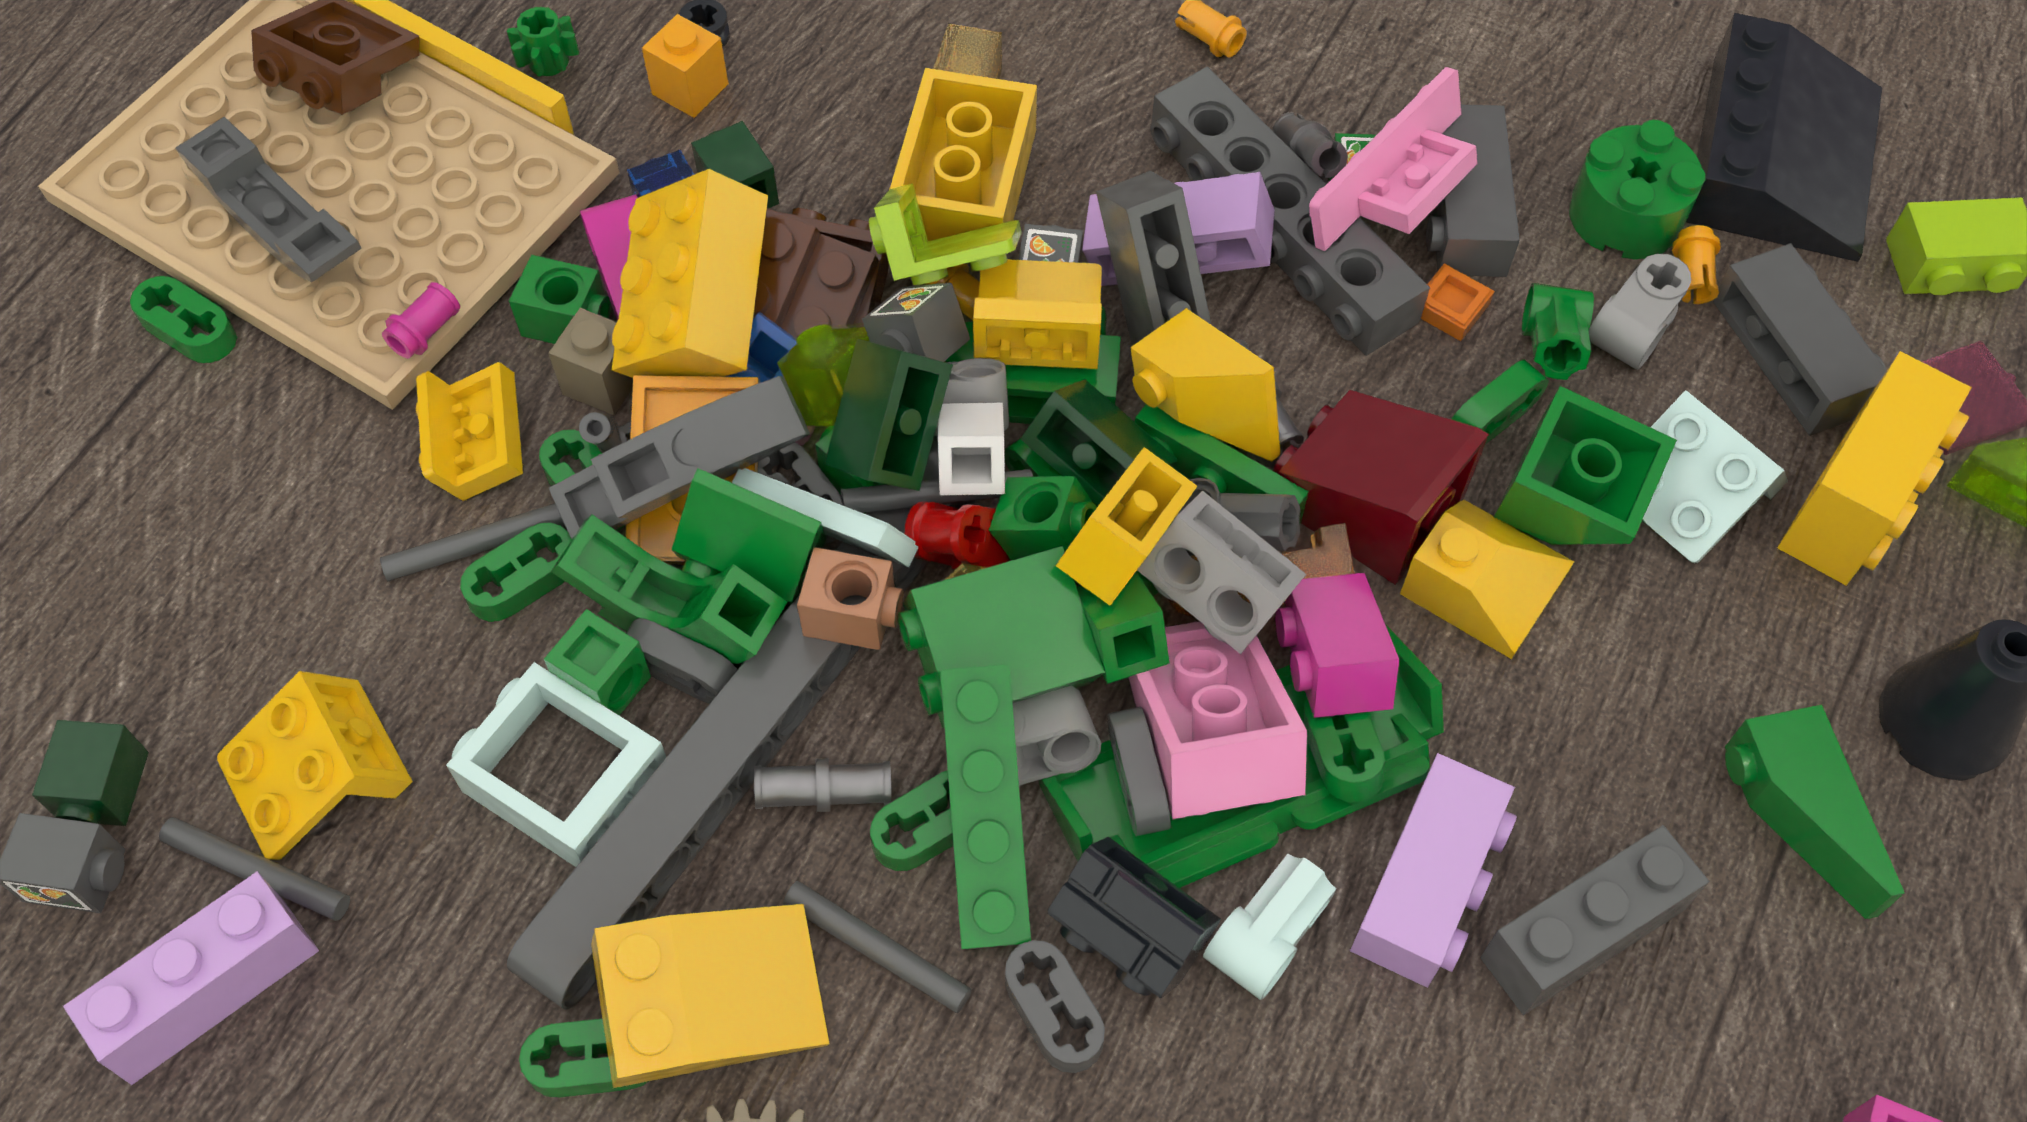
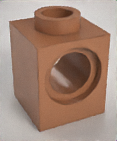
(839, 575)

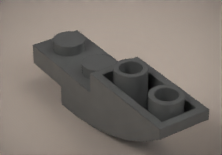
(664, 460)

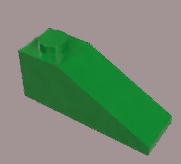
(1809, 797)

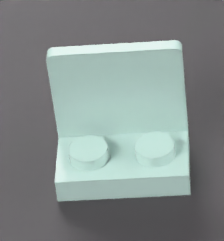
(1707, 480)

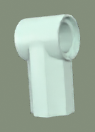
(1261, 939)

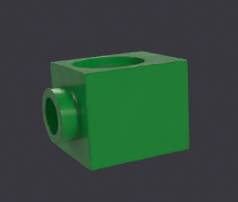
(551, 296)
(1040, 514)
(600, 662)

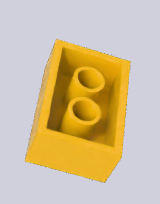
(967, 150)
(690, 279)
(1876, 468)

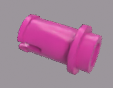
(421, 320)

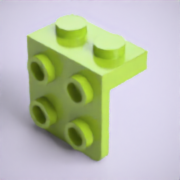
(902, 236)

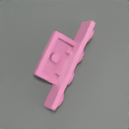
(1401, 169)

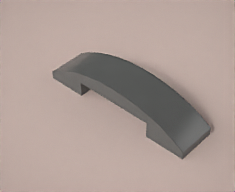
(264, 203)

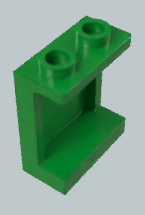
(1003, 614)

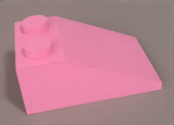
(1220, 725)

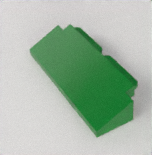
(1092, 803)

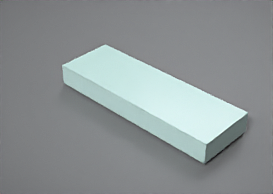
(836, 519)

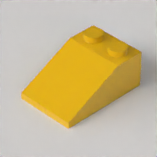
(706, 991)

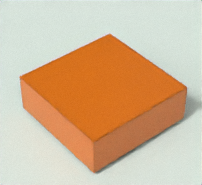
(1455, 302)

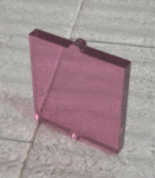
(1994, 400)

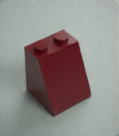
(1382, 475)

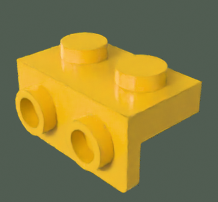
(469, 431)

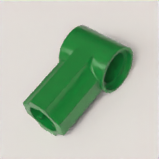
(1559, 328)

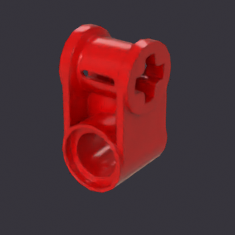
(954, 535)

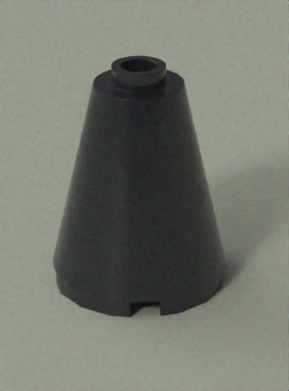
(1960, 702)

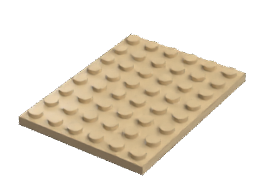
(425, 177)

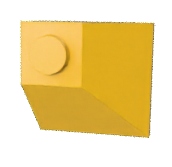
(1209, 383)
(1484, 577)

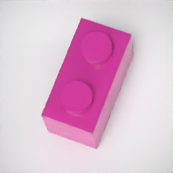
(1338, 646)

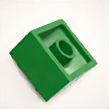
(1585, 474)
(741, 528)

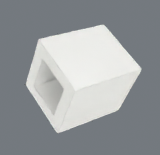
(971, 449)

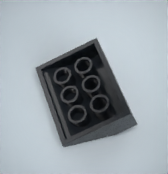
(1787, 141)

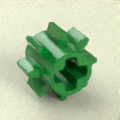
(543, 41)

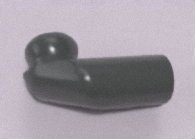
(603, 430)

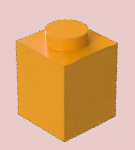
(685, 65)

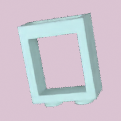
(514, 712)

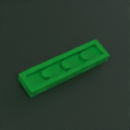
(985, 806)

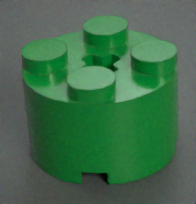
(1636, 189)

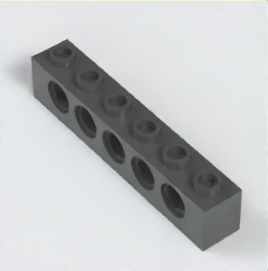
(1357, 279)

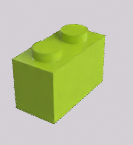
(1960, 246)

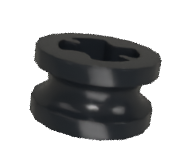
(708, 13)

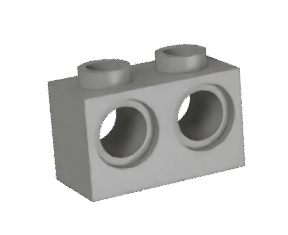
(1229, 561)

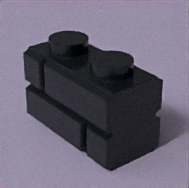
(1132, 918)

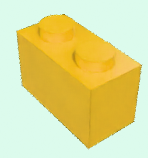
(1126, 526)

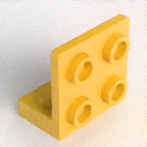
(1039, 314)
(306, 756)

